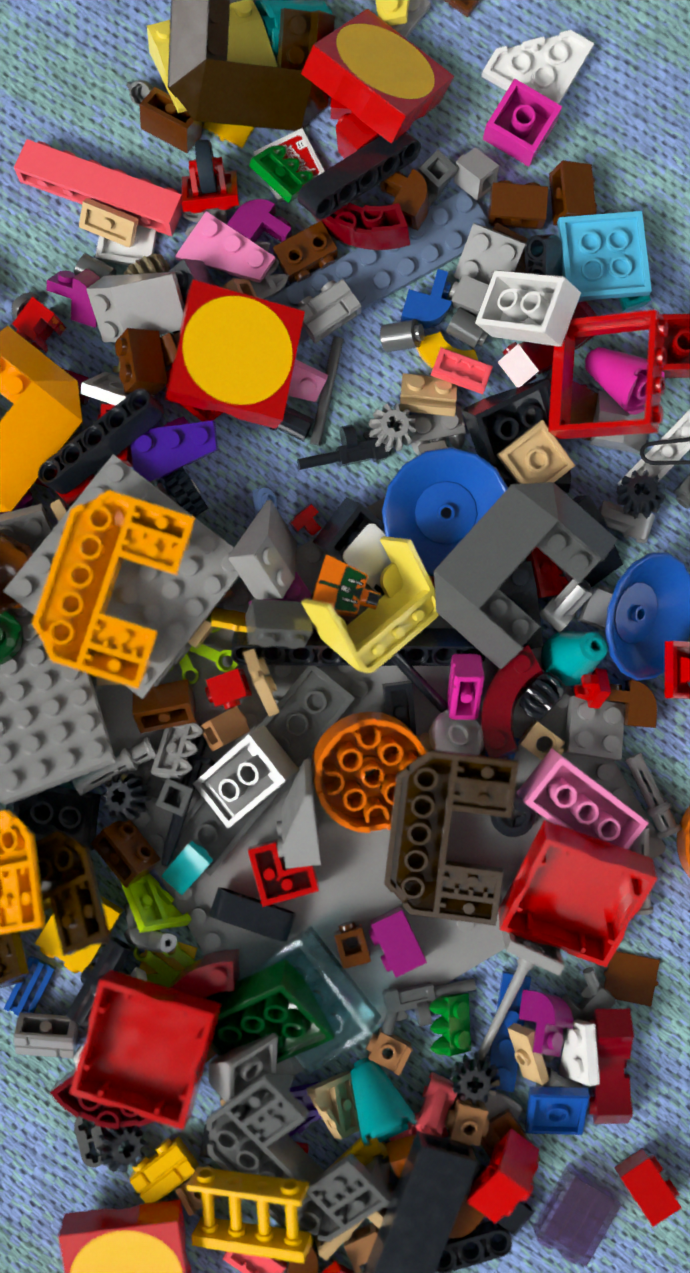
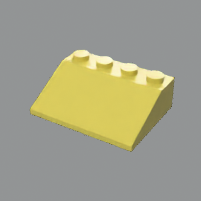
(246, 42)

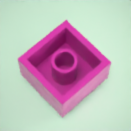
(521, 122)

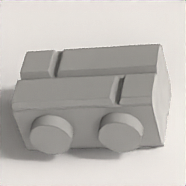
(329, 310)
(45, 1035)

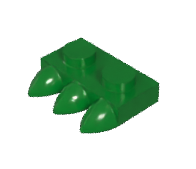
(280, 173)
(452, 1024)

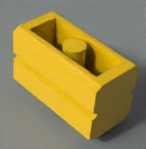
(163, 1170)

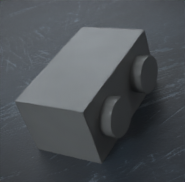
(277, 623)

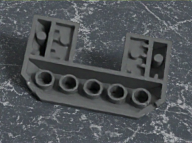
(493, 549)
(253, 1139)

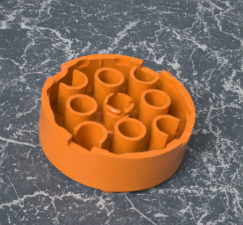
(344, 755)

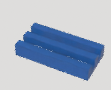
(40, 966)

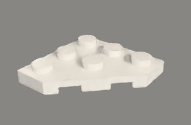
(540, 63)

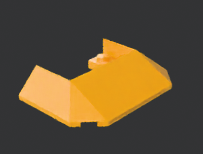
(41, 418)
(84, 575)
(19, 877)

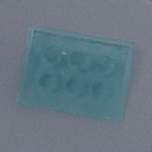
(336, 992)

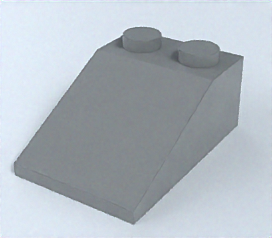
(136, 302)
(266, 555)
(246, 776)
(299, 823)

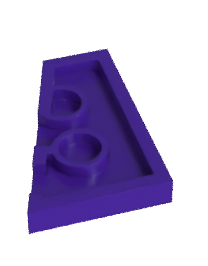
(172, 447)

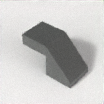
(437, 173)
(167, 793)

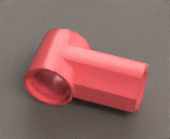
(437, 1101)

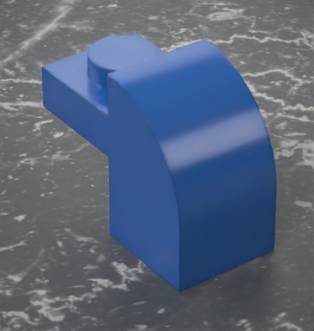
(426, 308)

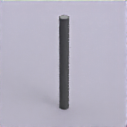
(326, 391)

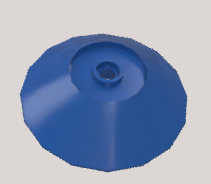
(427, 486)
(645, 612)

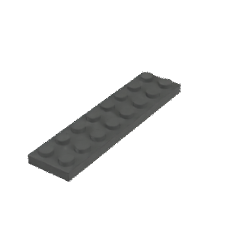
(304, 716)

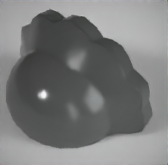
(138, 89)
(20, 302)

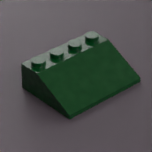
(270, 1003)

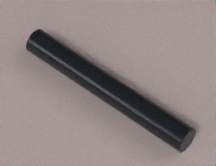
(411, 673)

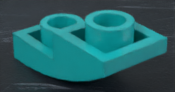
(187, 867)

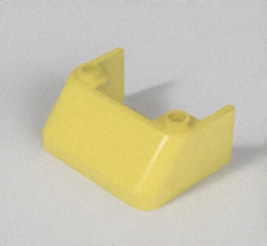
(399, 616)

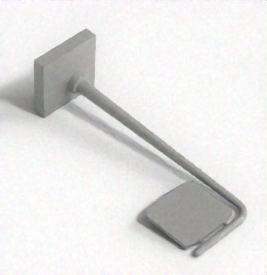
(529, 954)

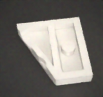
(580, 1054)

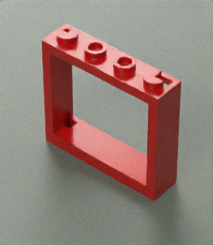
(563, 375)

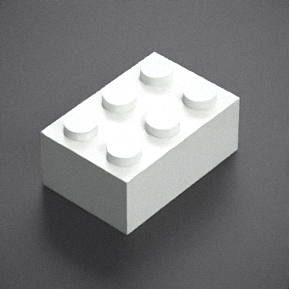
(528, 307)

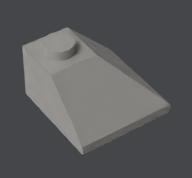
(609, 410)
(243, 1066)

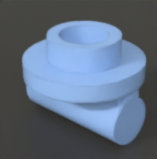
(260, 496)

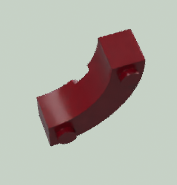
(369, 226)
(527, 359)
(501, 702)
(210, 974)
(611, 1099)
(92, 1111)

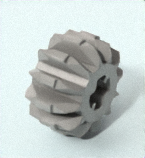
(388, 435)

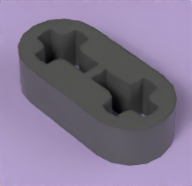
(84, 1141)

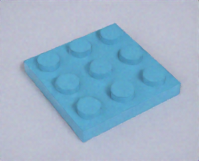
(605, 255)

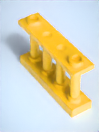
(246, 1237)

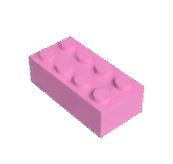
(579, 803)

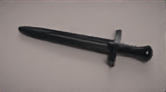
(177, 821)

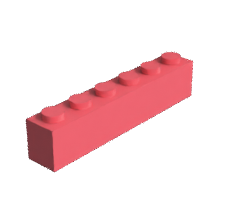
(80, 179)

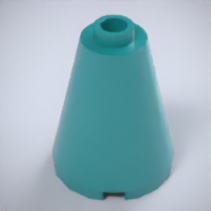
(271, 10)
(573, 654)
(378, 1103)

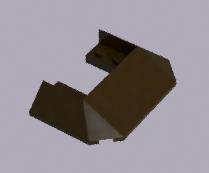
(242, 92)
(420, 834)
(72, 892)

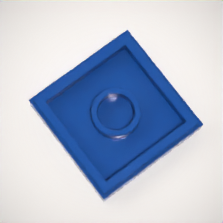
(556, 1110)

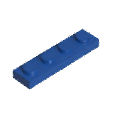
(502, 1049)

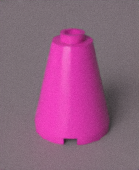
(620, 376)

